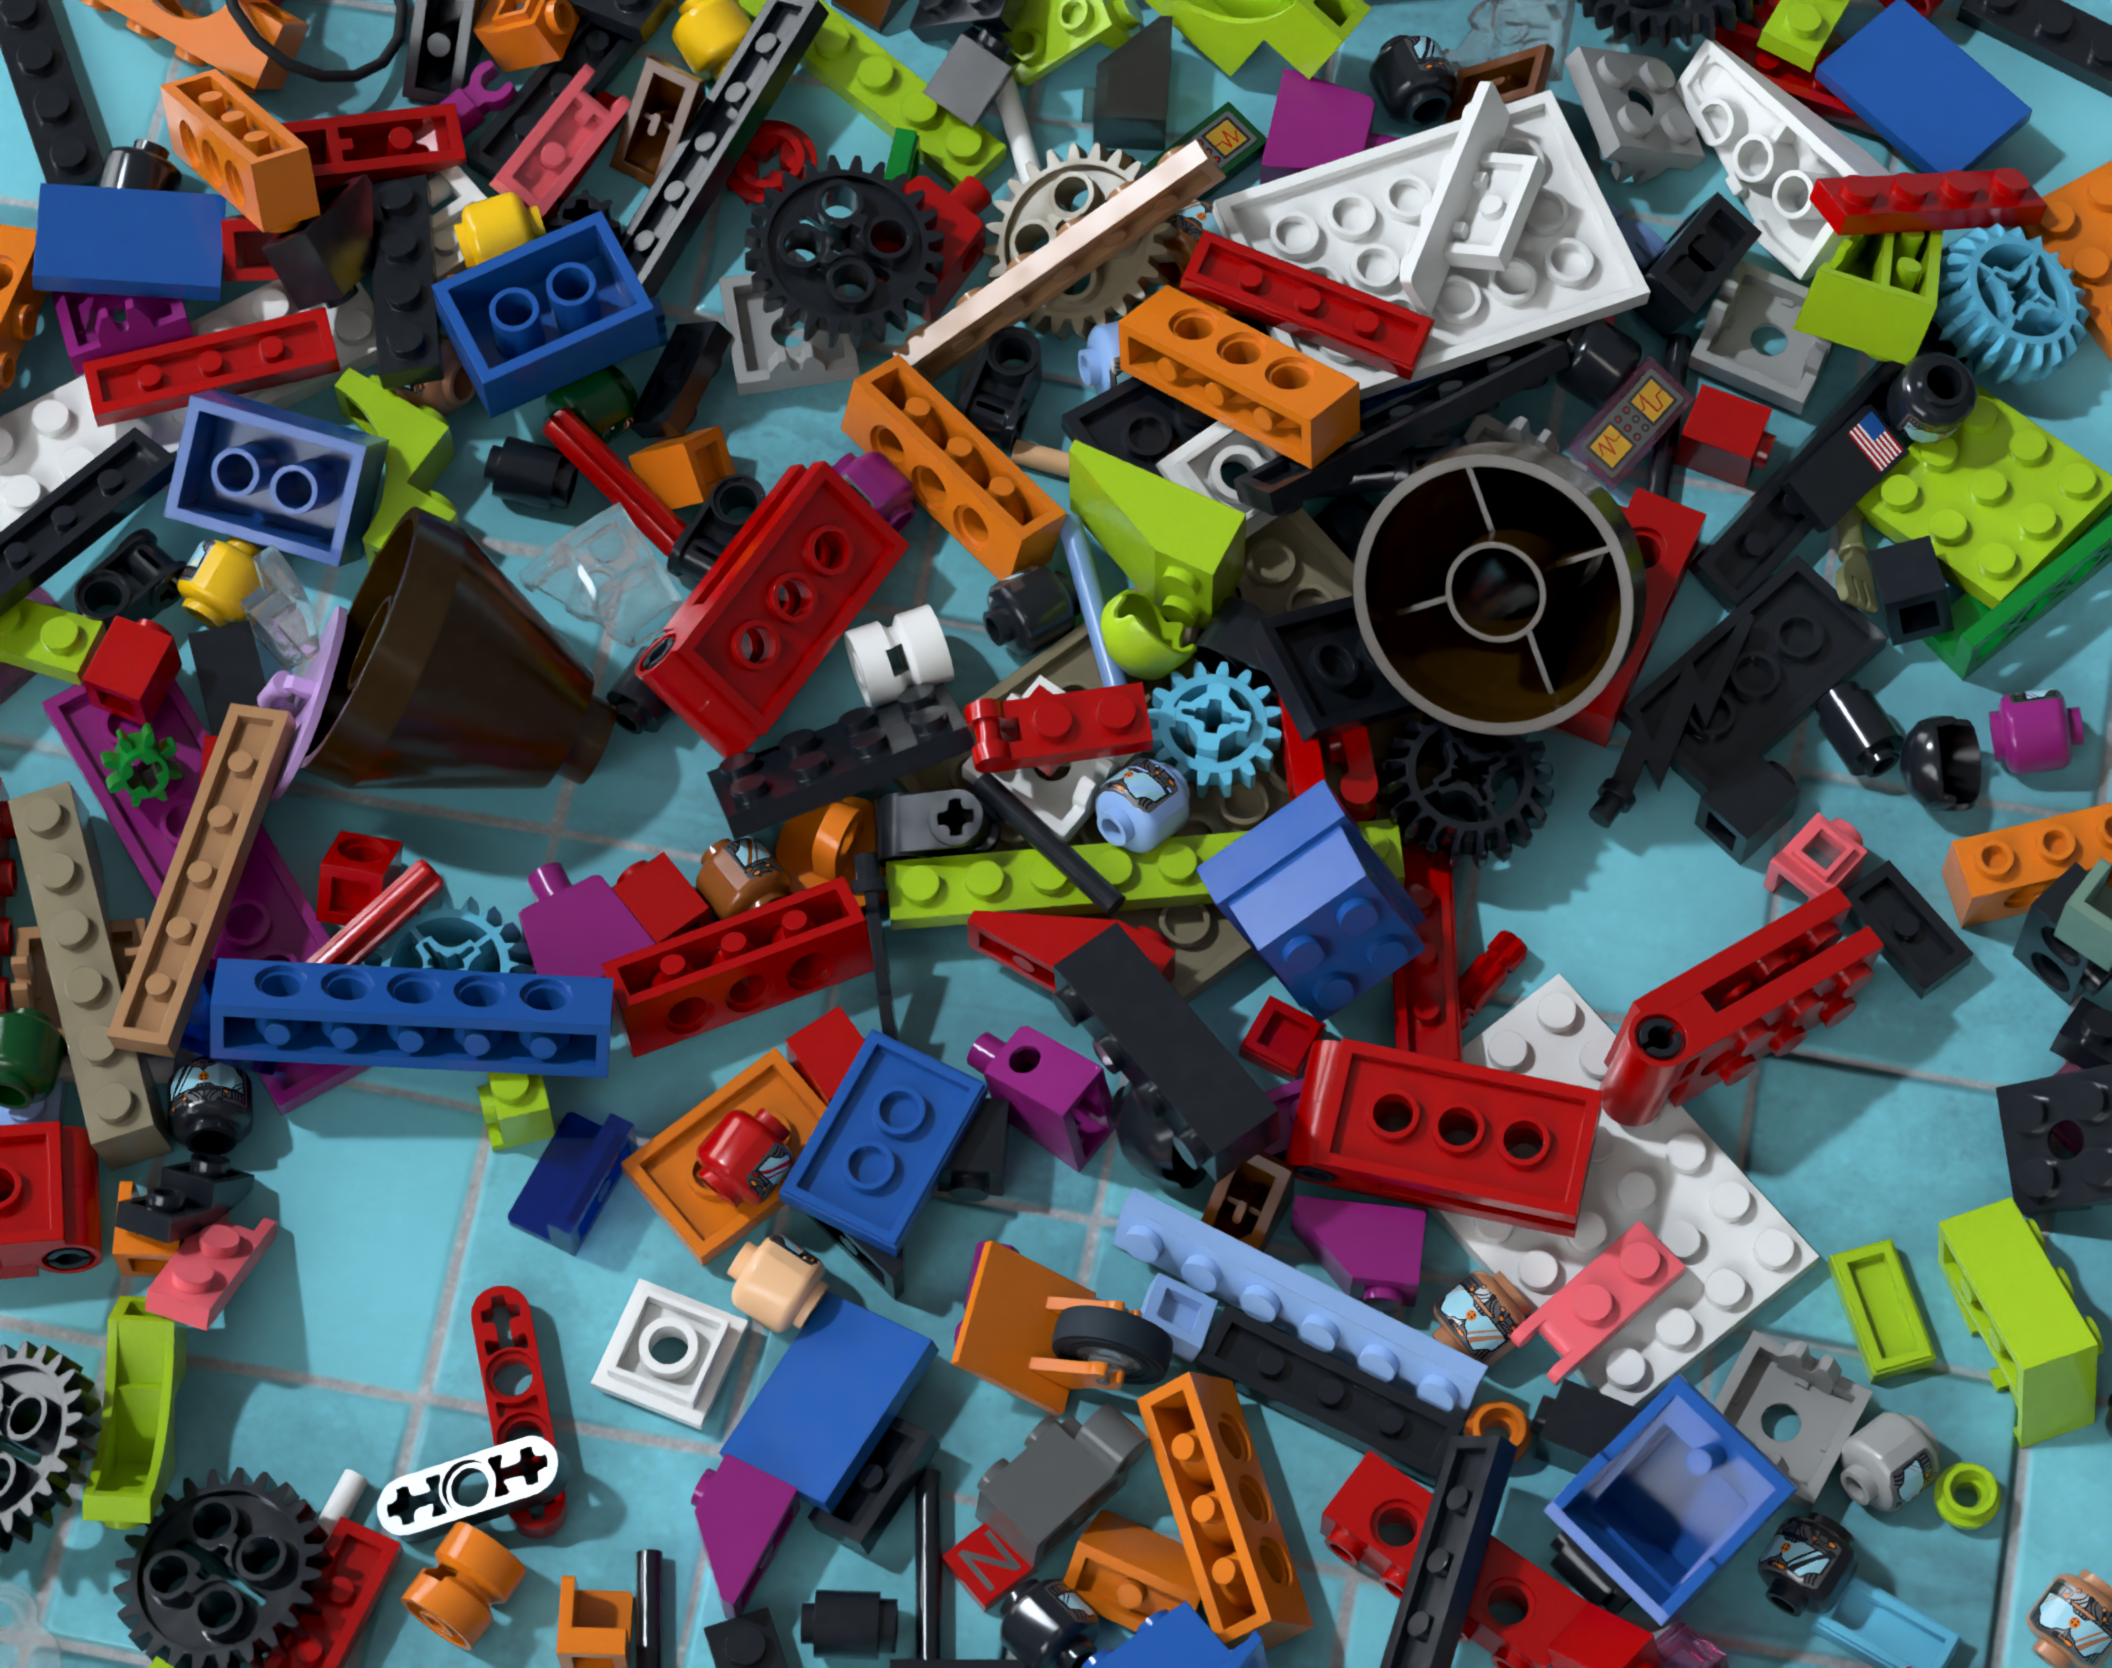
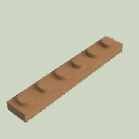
(1074, 252)
(201, 881)

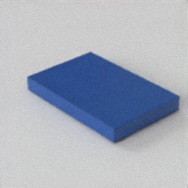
(1922, 92)
(129, 242)
(883, 1142)
(831, 1399)

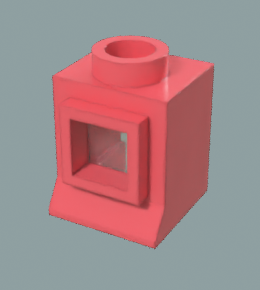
(1819, 858)

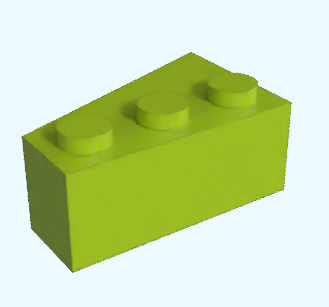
(1876, 294)
(2024, 1316)

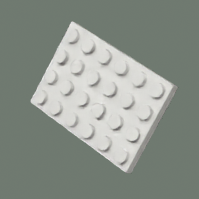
(1365, 210)
(1659, 1173)

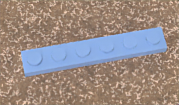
(1298, 1304)

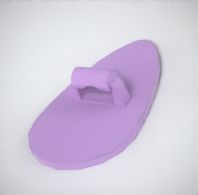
(310, 697)

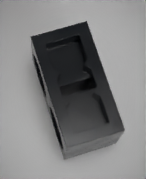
(1694, 263)
(2048, 957)

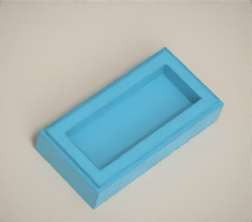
(1885, 1630)

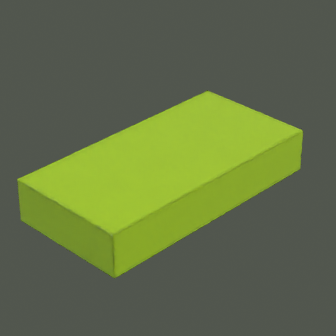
(1881, 1310)

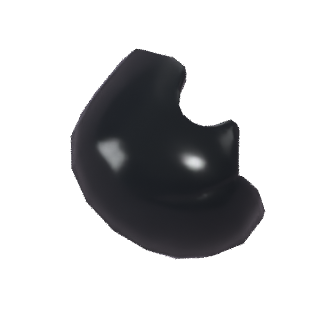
(1942, 763)

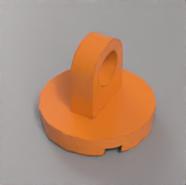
(823, 843)

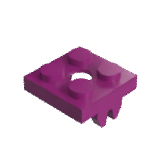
(94, 333)

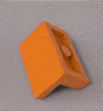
(1129, 1571)

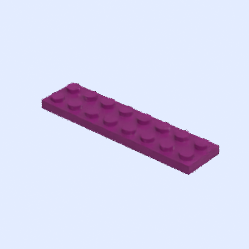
(268, 911)

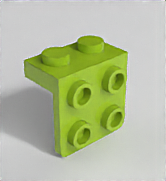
(1058, 30)

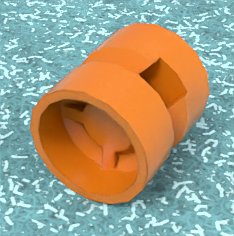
(464, 1585)

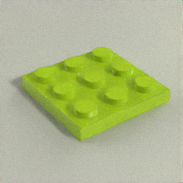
(1991, 498)

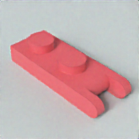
(559, 144)
(208, 1271)
(1602, 1299)

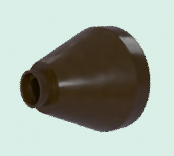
(1499, 588)
(453, 677)

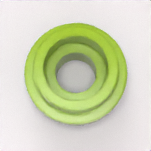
(1970, 1477)

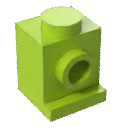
(515, 1109)

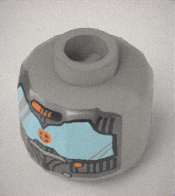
(1889, 1461)

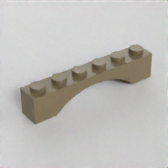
(74, 927)

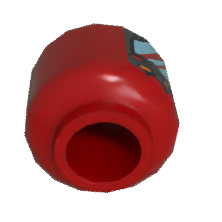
(745, 1157)

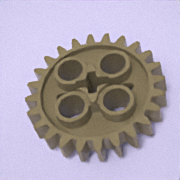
(1045, 206)

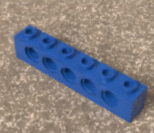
(411, 1018)

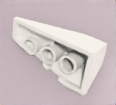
(1771, 153)

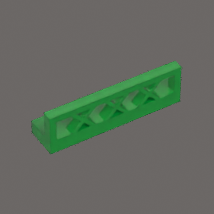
(1985, 631)

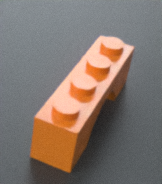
(218, 37)

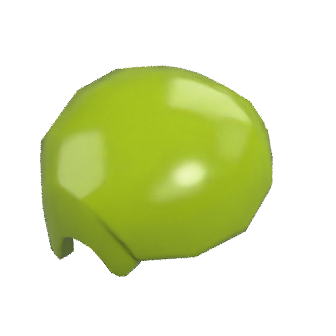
(1140, 637)

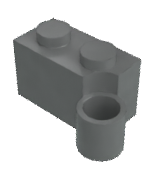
(1058, 1480)

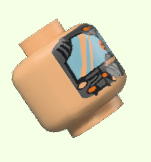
(777, 1283)

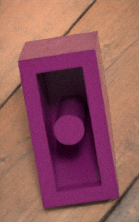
(1364, 1247)
(741, 1526)

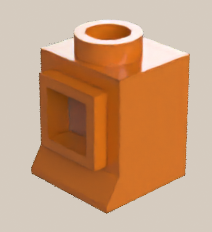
(526, 31)

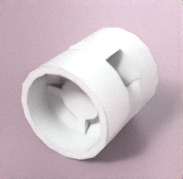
(919, 648)

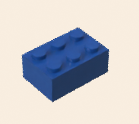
(546, 314)
(275, 477)

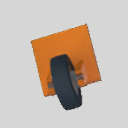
(1050, 1335)

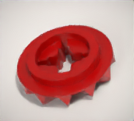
(767, 142)

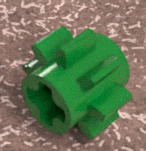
(139, 783)

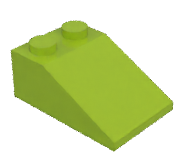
(1162, 535)

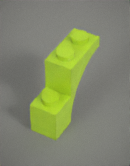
(1297, 29)
(415, 456)
(137, 1417)

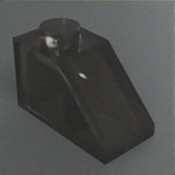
(1133, 91)

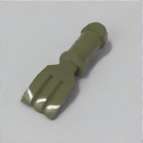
(1854, 577)

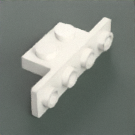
(1476, 203)

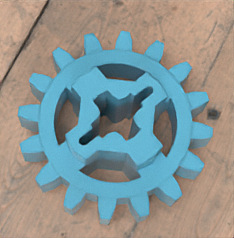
(1209, 700)

